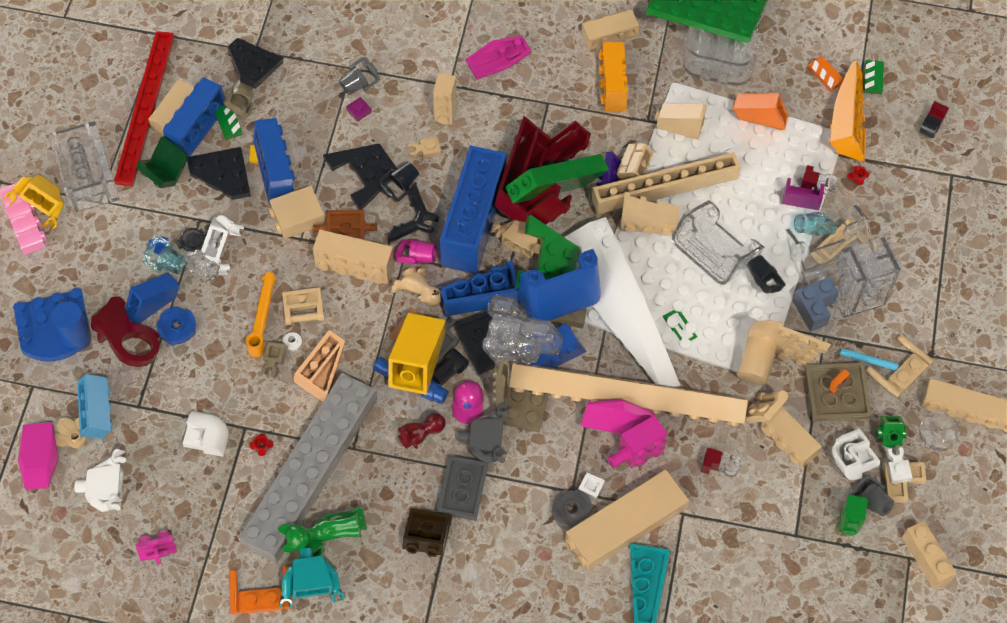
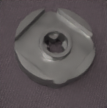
(571, 498)

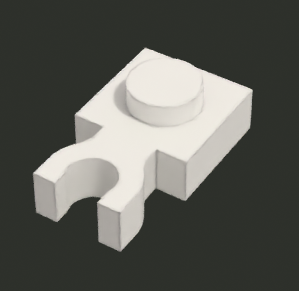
(898, 469)

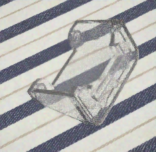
(711, 245)

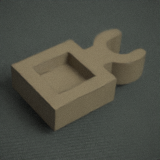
(274, 355)

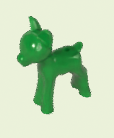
(326, 528)

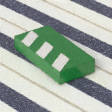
(873, 77)
(228, 123)

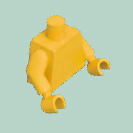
(41, 194)

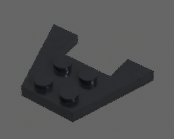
(369, 165)

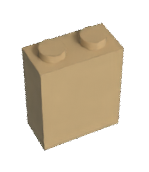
(296, 212)

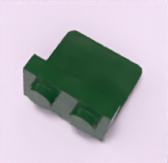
(165, 164)

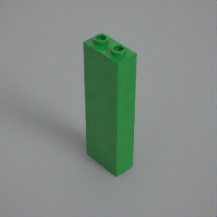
(566, 174)

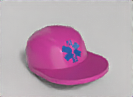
(467, 402)

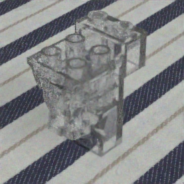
(517, 337)

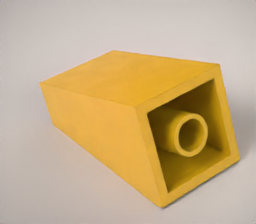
(416, 353)

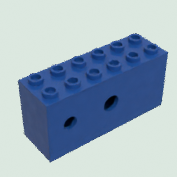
(472, 210)

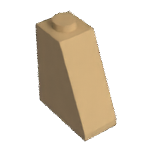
(682, 119)

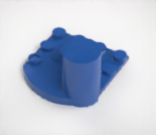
(53, 326)

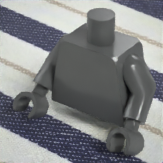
(486, 435)

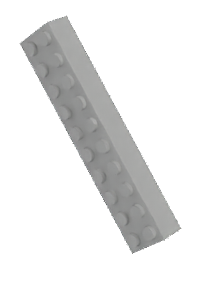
(309, 466)

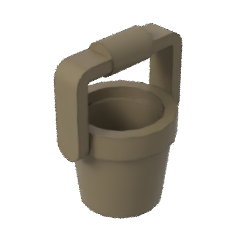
(239, 98)

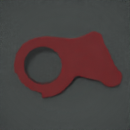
(114, 325)

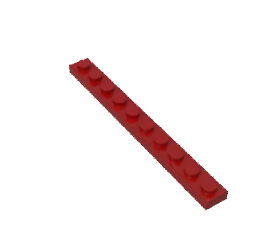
(144, 108)

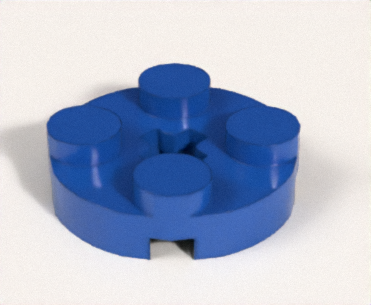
(180, 335)

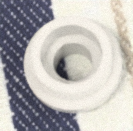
(295, 345)

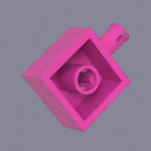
(640, 444)

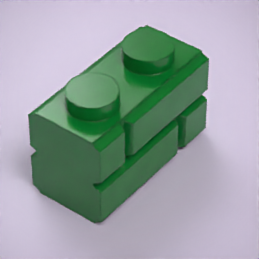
(852, 515)

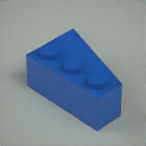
(570, 348)

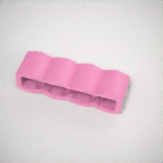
(24, 223)

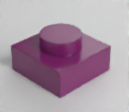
(358, 109)

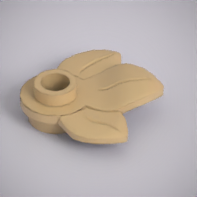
(67, 432)

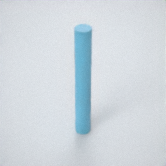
(869, 359)

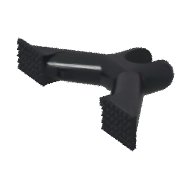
(418, 223)

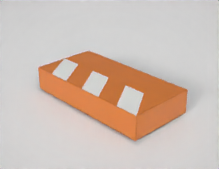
(825, 73)

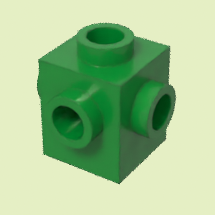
(891, 431)

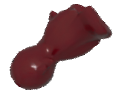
(415, 433)

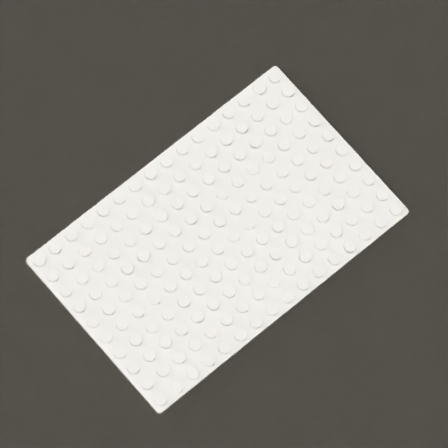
(748, 211)

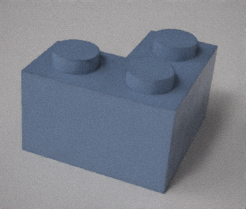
(812, 303)

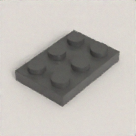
(462, 488)

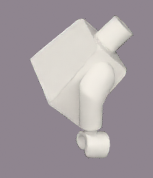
(216, 239)
(104, 483)

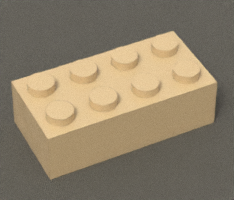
(353, 257)

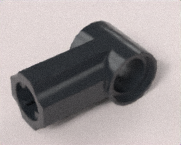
(453, 363)

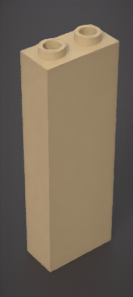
(626, 520)

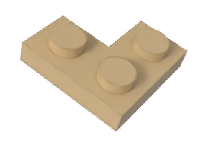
(899, 491)

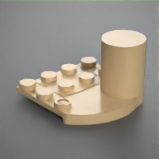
(771, 337)

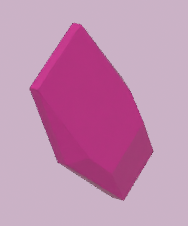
(498, 56)
(614, 415)
(37, 455)

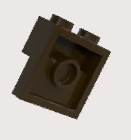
(426, 532)

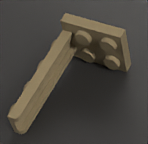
(525, 408)

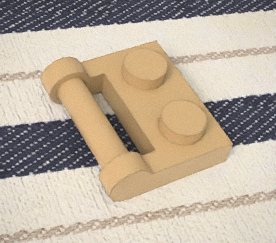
(302, 300)
(763, 409)

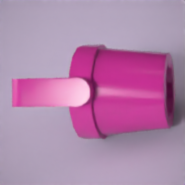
(418, 253)

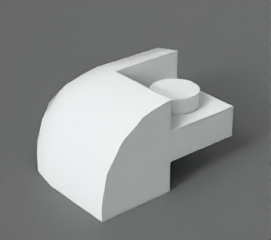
(206, 433)
(854, 454)

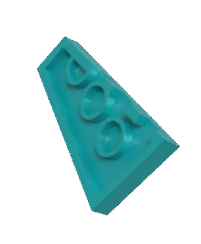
(648, 580)

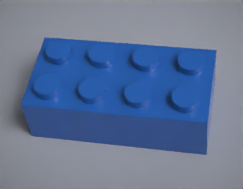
(195, 116)
(272, 158)

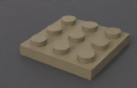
(848, 403)

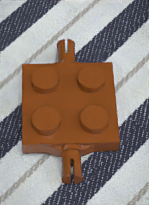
(346, 223)

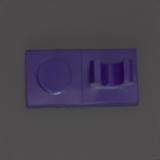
(613, 163)

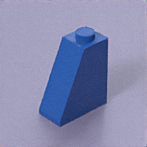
(150, 297)

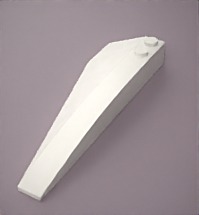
(622, 302)

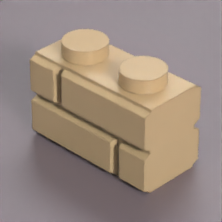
(634, 161)

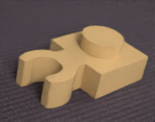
(427, 147)

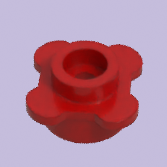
(858, 170)
(261, 439)

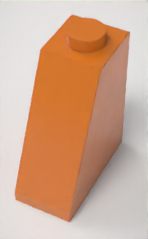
(762, 109)

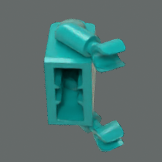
(310, 578)

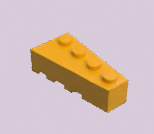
(614, 77)

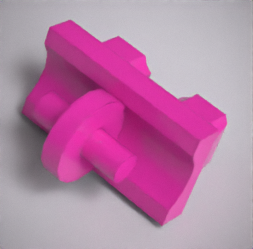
(155, 548)

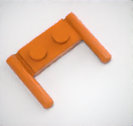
(255, 600)

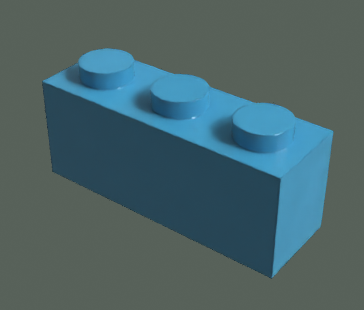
(94, 406)

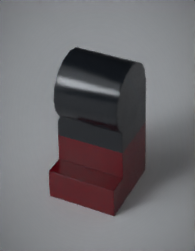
(934, 119)

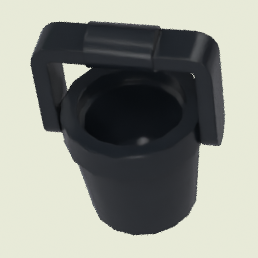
(402, 177)
(191, 239)
(763, 272)

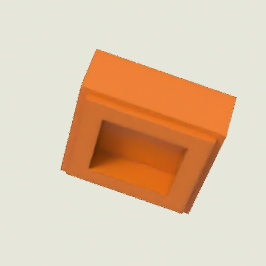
(839, 381)

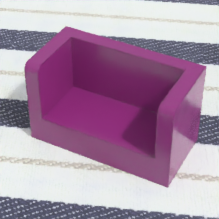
(802, 197)

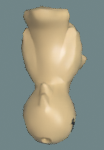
(415, 282)

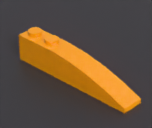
(846, 127)

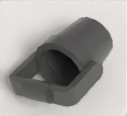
(355, 79)
(877, 499)

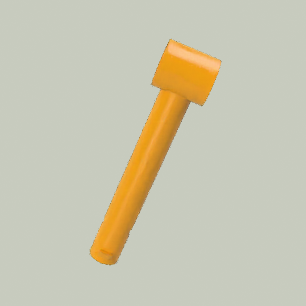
(256, 336)

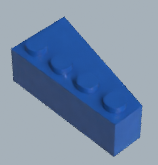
(478, 291)

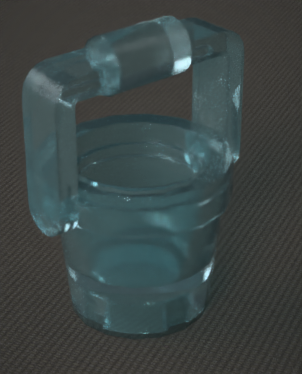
(814, 224)
(167, 259)

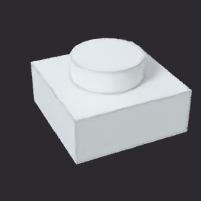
(592, 485)

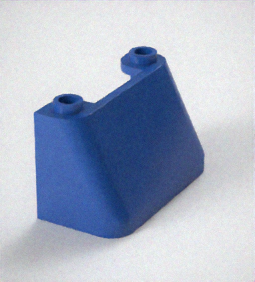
(562, 293)

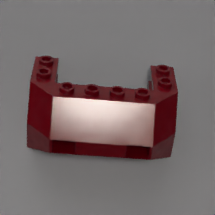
(533, 150)

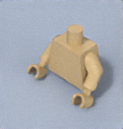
(515, 238)

